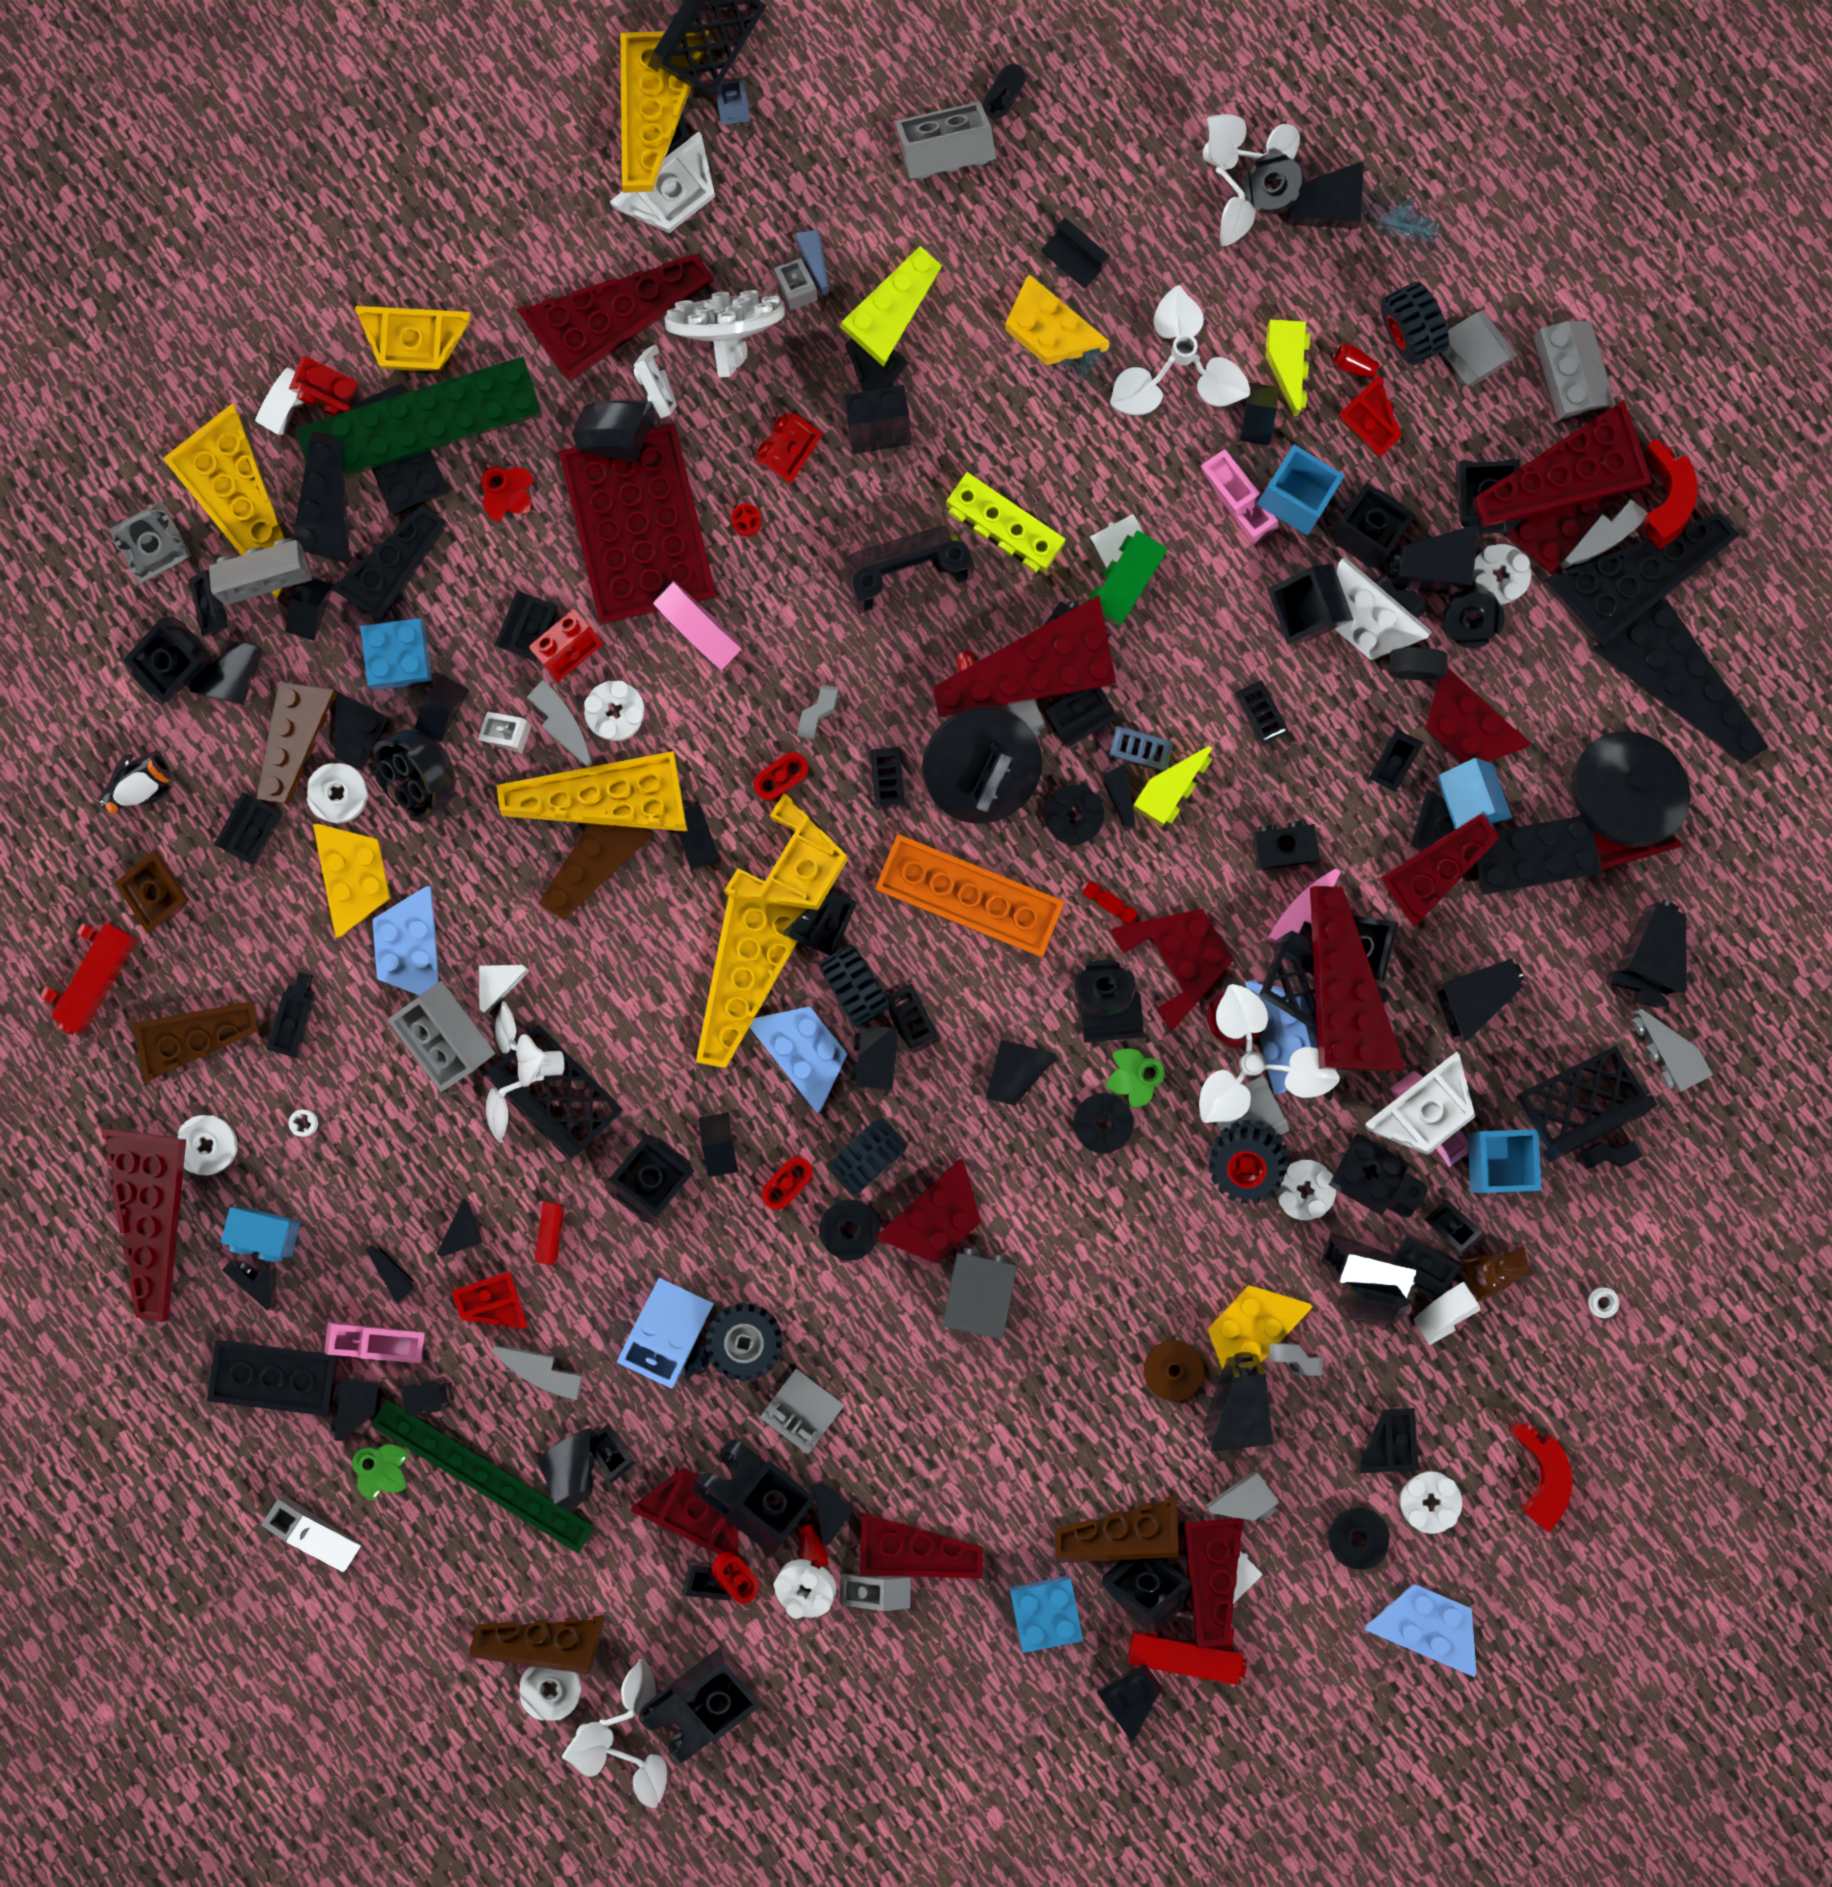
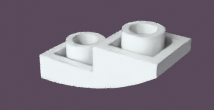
(279, 404)
(1446, 1311)

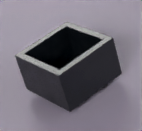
(1310, 604)

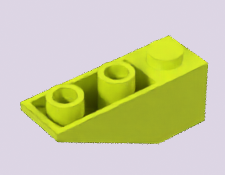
(1285, 356)
(1165, 790)

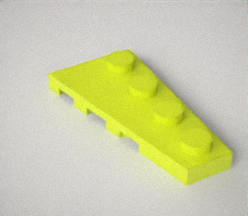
(889, 309)

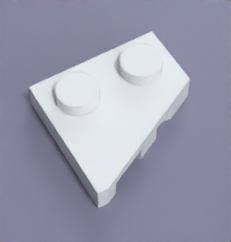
(655, 382)

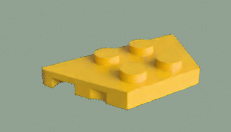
(1050, 326)
(412, 336)
(352, 875)
(1254, 1322)

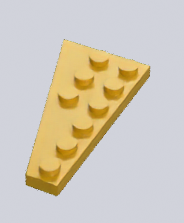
(649, 107)
(227, 483)
(620, 793)
(744, 972)

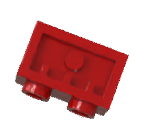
(322, 385)
(788, 446)
(566, 645)

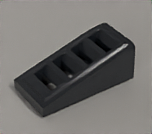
(1262, 738)
(1118, 789)
(887, 802)
(924, 1041)
(395, 1278)

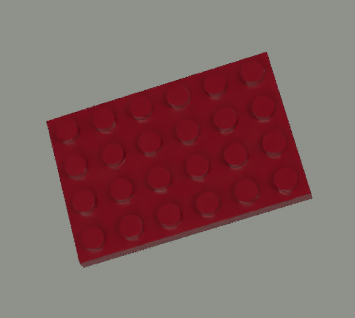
(637, 526)

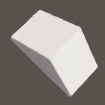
(505, 731)
(497, 982)

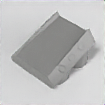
(1477, 349)
(149, 542)
(1262, 1108)

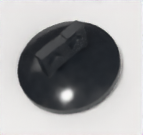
(982, 764)

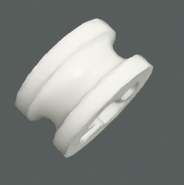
(294, 1127)

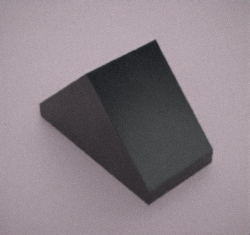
(1259, 414)
(308, 608)
(440, 708)
(718, 1144)
(1454, 1228)
(463, 1231)
(611, 1453)
(832, 1511)
(701, 1583)

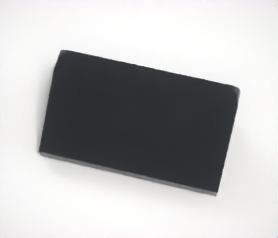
(697, 839)

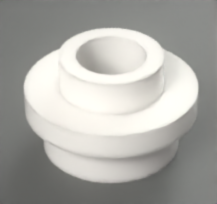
(1613, 1304)

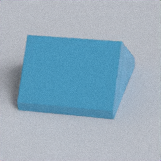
(1471, 790)

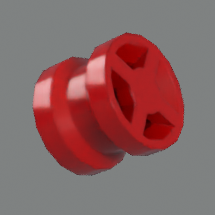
(745, 514)

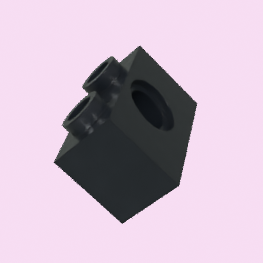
(1270, 856)

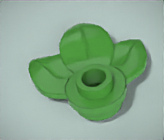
(1131, 1079)
(383, 1473)

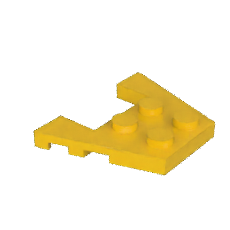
(802, 871)

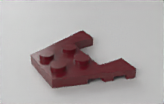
(1189, 950)

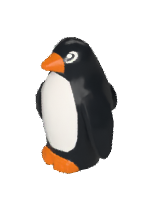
(136, 782)

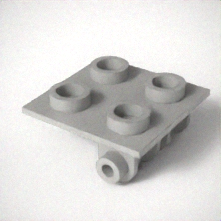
(802, 1411)

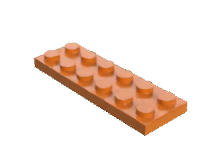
(969, 895)

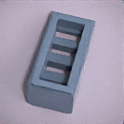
(811, 250)
(1115, 752)

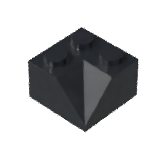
(875, 1058)

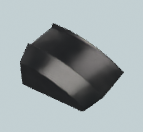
(614, 428)
(1475, 478)
(1372, 526)
(167, 659)
(649, 1178)
(1371, 1306)
(1148, 1590)

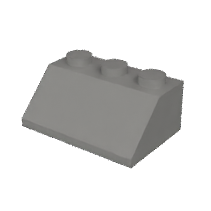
(945, 140)
(1573, 369)
(259, 571)
(441, 1036)

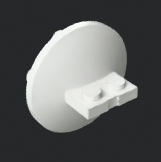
(725, 322)

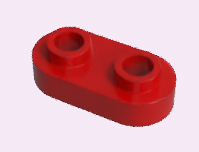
(780, 776)
(787, 1183)
(730, 1573)

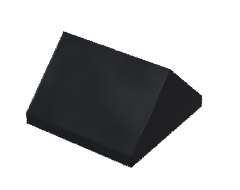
(1378, 941)

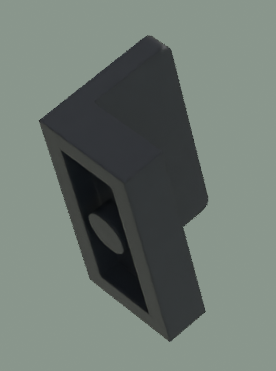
(1075, 253)

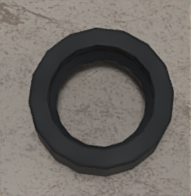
(1418, 664)

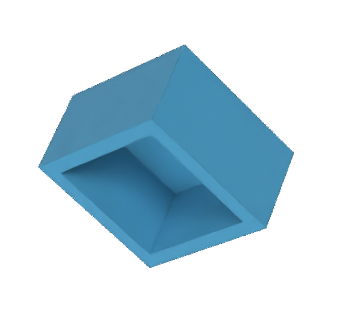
(1300, 489)
(396, 654)
(1504, 1161)
(260, 1232)
(1046, 1614)

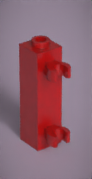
(92, 979)
(1184, 1658)

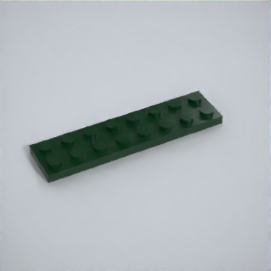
(430, 416)

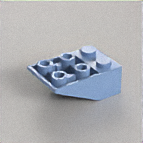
(665, 1333)

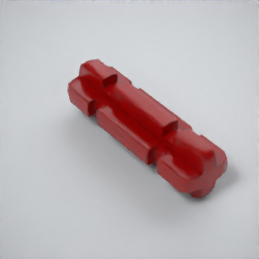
(1110, 902)

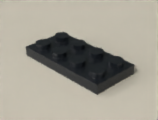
(411, 479)
(1539, 856)
(272, 1377)

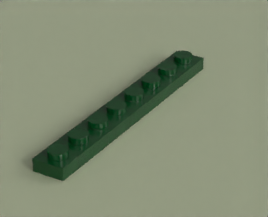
(482, 1475)

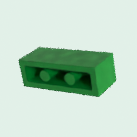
(1128, 576)

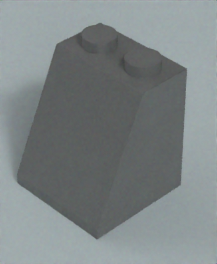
(979, 1294)

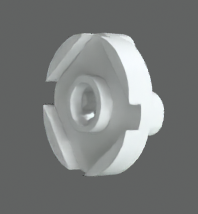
(1515, 565)
(619, 694)
(320, 792)
(223, 1147)
(1314, 1205)
(1418, 1514)
(802, 1603)
(549, 1707)

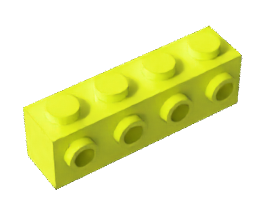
(1005, 523)

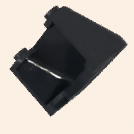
(938, 543)

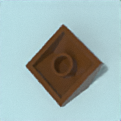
(155, 890)

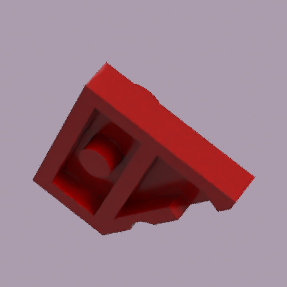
(1372, 418)
(491, 1302)

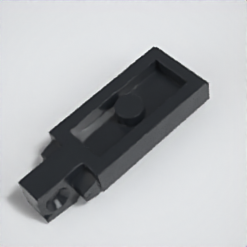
(292, 1017)

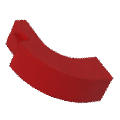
(1682, 489)
(1555, 1482)

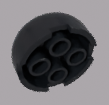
(426, 764)

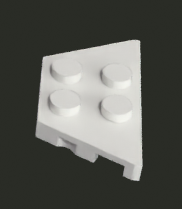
(679, 190)
(1378, 620)
(1428, 1110)

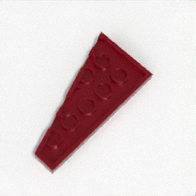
(1582, 467)
(147, 1207)

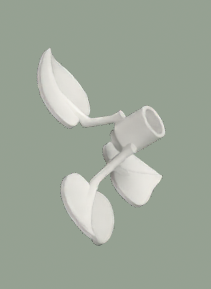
(1225, 135)
(1180, 318)
(532, 1067)
(1228, 1100)
(593, 1740)

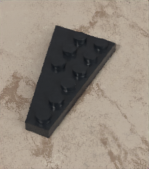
(1629, 582)
(1675, 671)

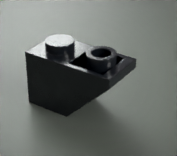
(358, 1403)

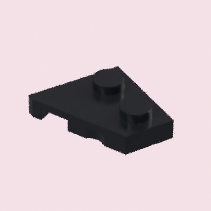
(870, 371)
(356, 731)
(823, 927)
(1392, 1443)
(1131, 1698)

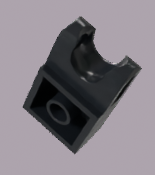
(750, 1494)
(702, 1704)

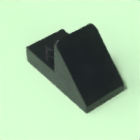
(1395, 760)
(259, 1288)

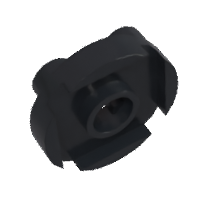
(1288, 192)
(1473, 601)
(1083, 829)
(1105, 1002)
(1116, 1111)
(837, 1242)
(1354, 1555)

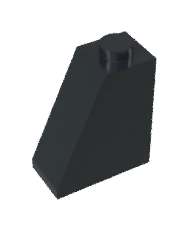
(1330, 200)
(1368, 1267)

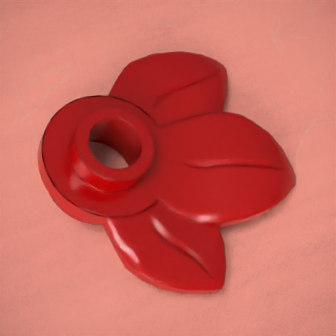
(509, 495)

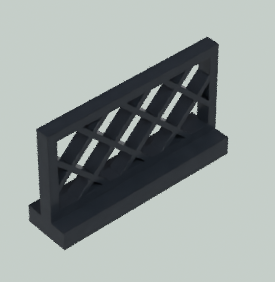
(682, 25)
(1300, 953)
(541, 1117)
(1591, 1128)

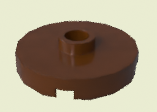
(1157, 1370)

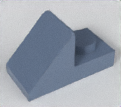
(732, 102)

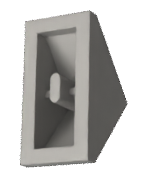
(796, 284)

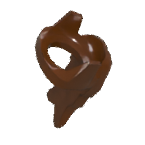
(1498, 1269)

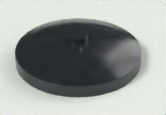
(1630, 789)

